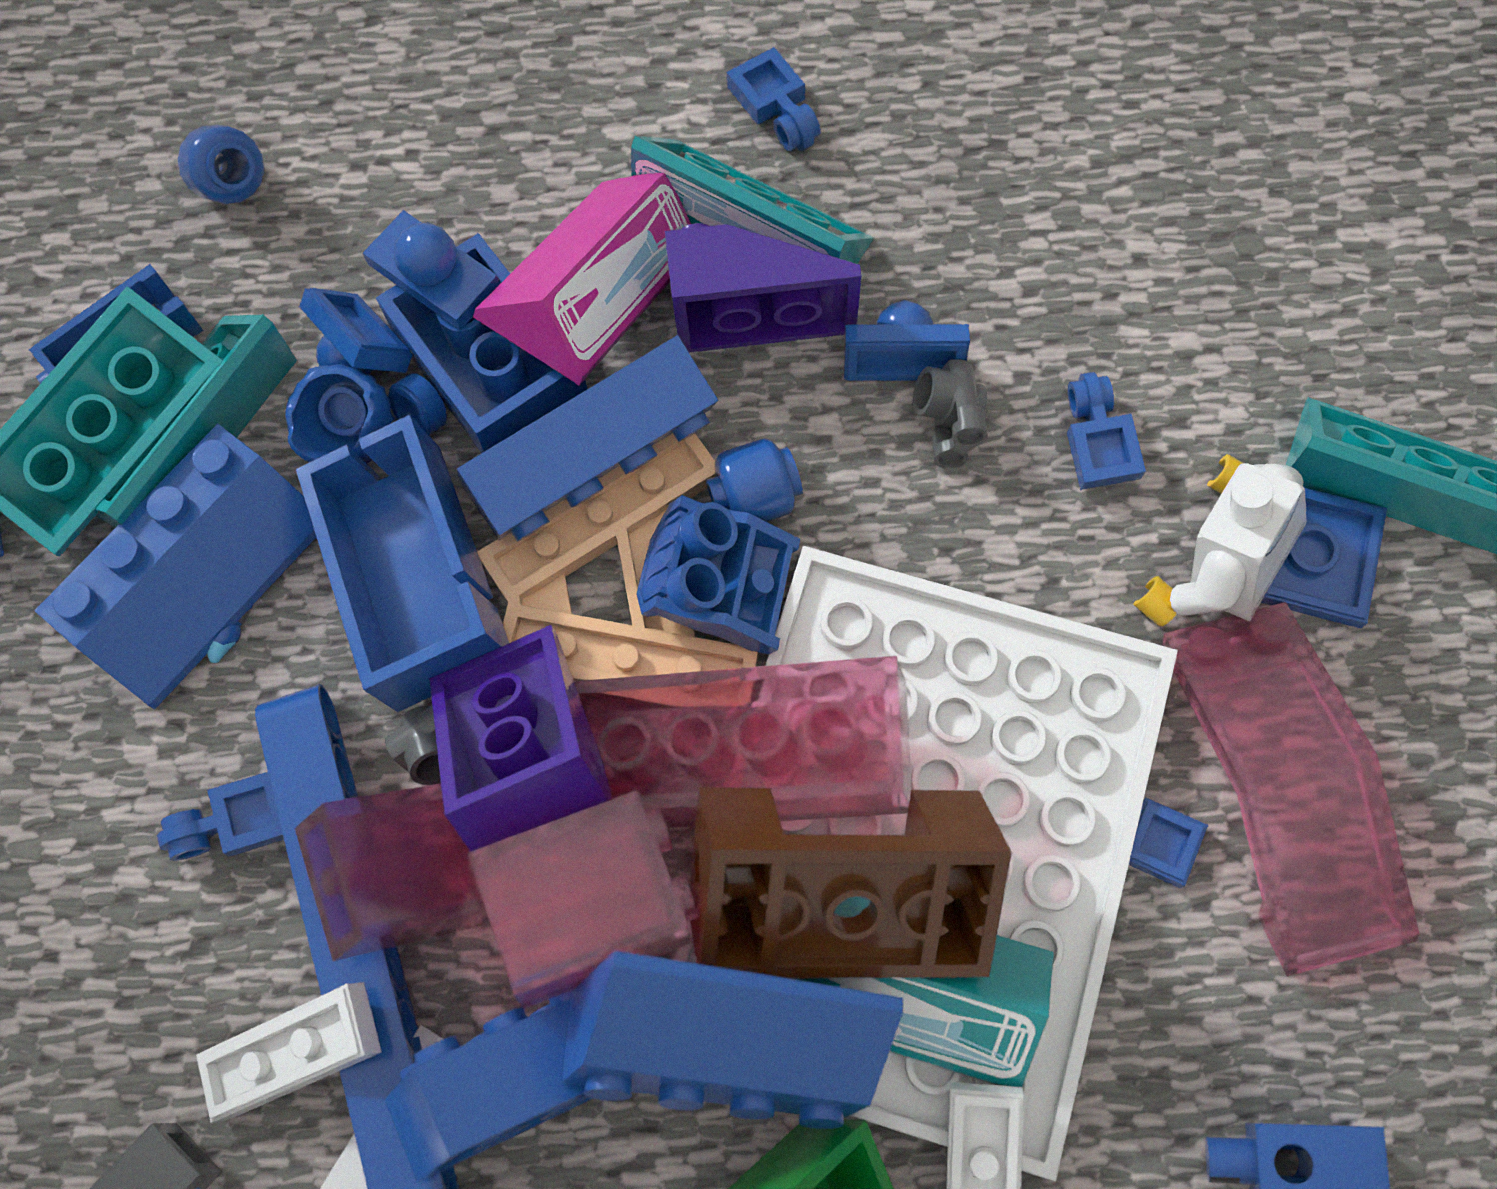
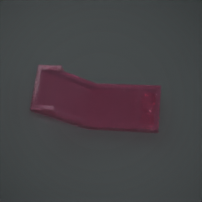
(1303, 789)

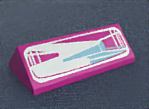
(589, 275)

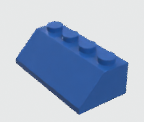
(588, 438)
(182, 567)
(727, 1040)

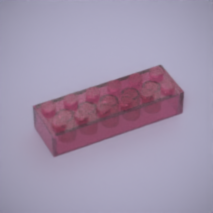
(813, 732)

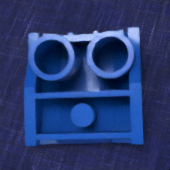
(717, 573)

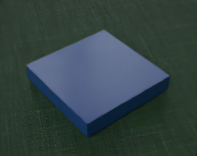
(1332, 561)

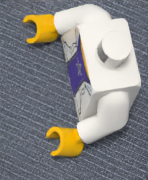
(1237, 545)

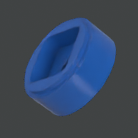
(420, 400)

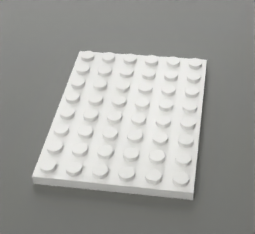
(1059, 743)

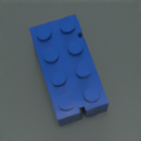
(400, 562)

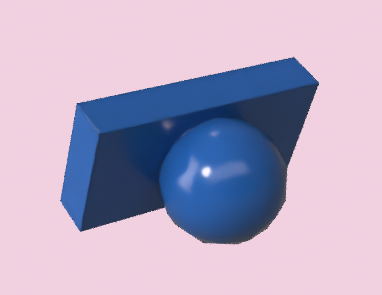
(431, 268)
(353, 333)
(902, 345)

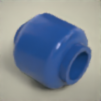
(239, 160)
(756, 480)

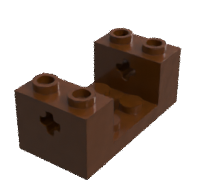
(774, 895)

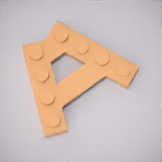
(626, 514)

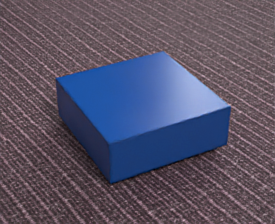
(1166, 843)

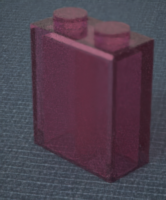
(388, 871)
(580, 892)

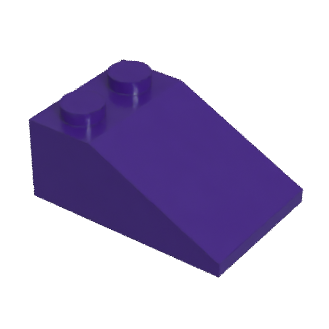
(755, 289)
(514, 742)

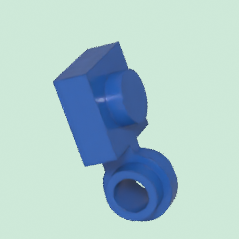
(771, 88)
(1103, 447)
(241, 816)

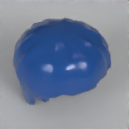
(335, 409)

